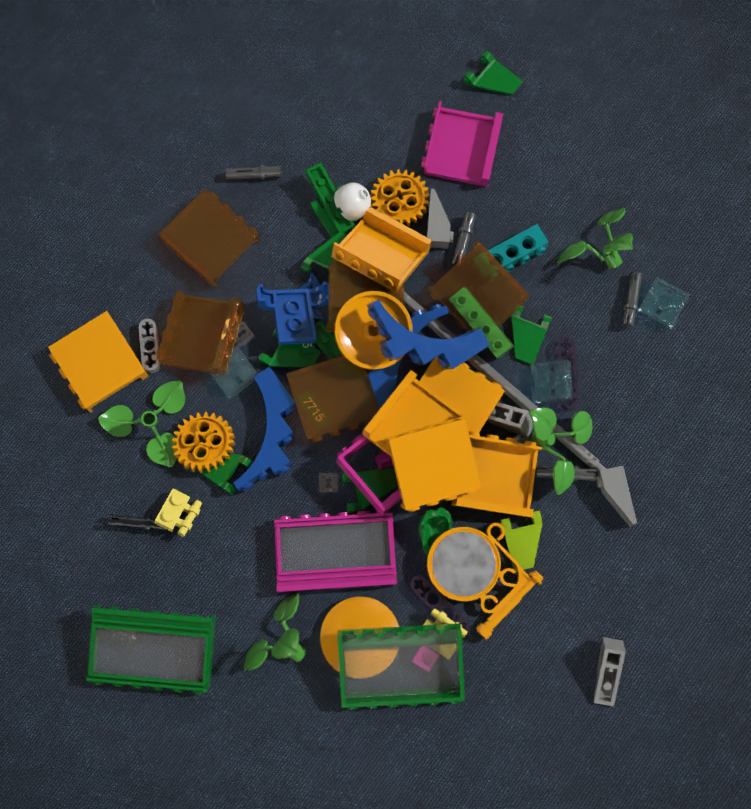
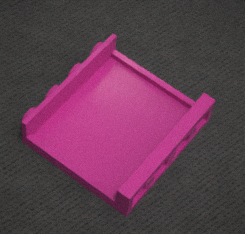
(461, 146)

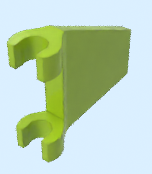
(523, 541)

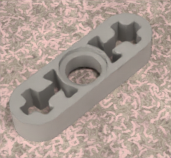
(143, 333)

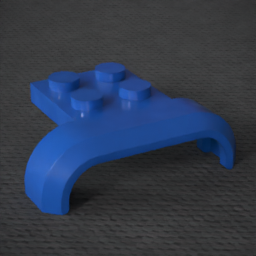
(293, 311)

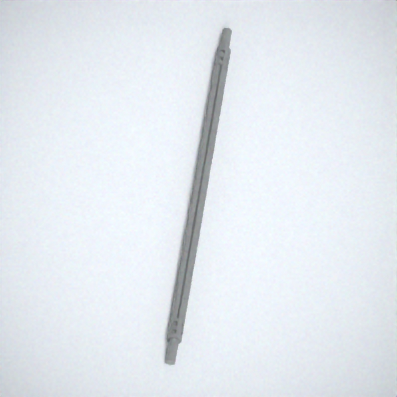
(512, 392)

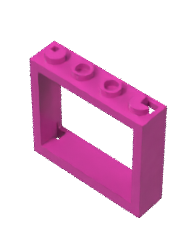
(343, 456)

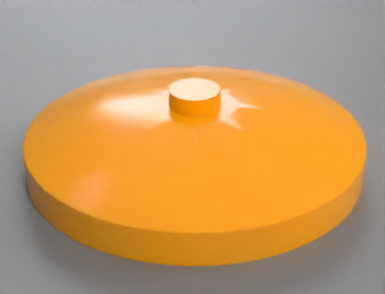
(358, 333)
(352, 614)

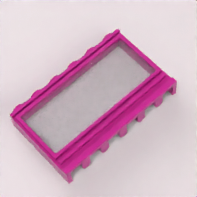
(334, 551)

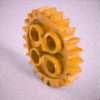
(394, 184)
(214, 453)

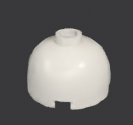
(352, 200)

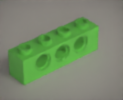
(478, 318)

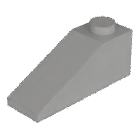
(438, 224)
(511, 419)
(616, 490)
(609, 671)

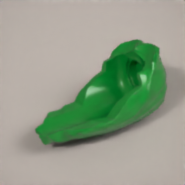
(432, 525)

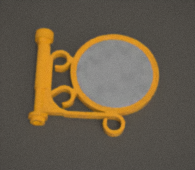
(467, 566)

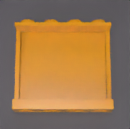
(382, 249)
(96, 361)
(464, 391)
(408, 409)
(434, 463)
(505, 475)

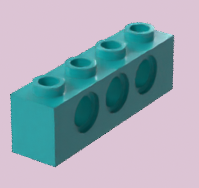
(531, 236)

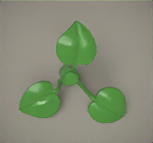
(610, 253)
(119, 420)
(543, 422)
(288, 643)

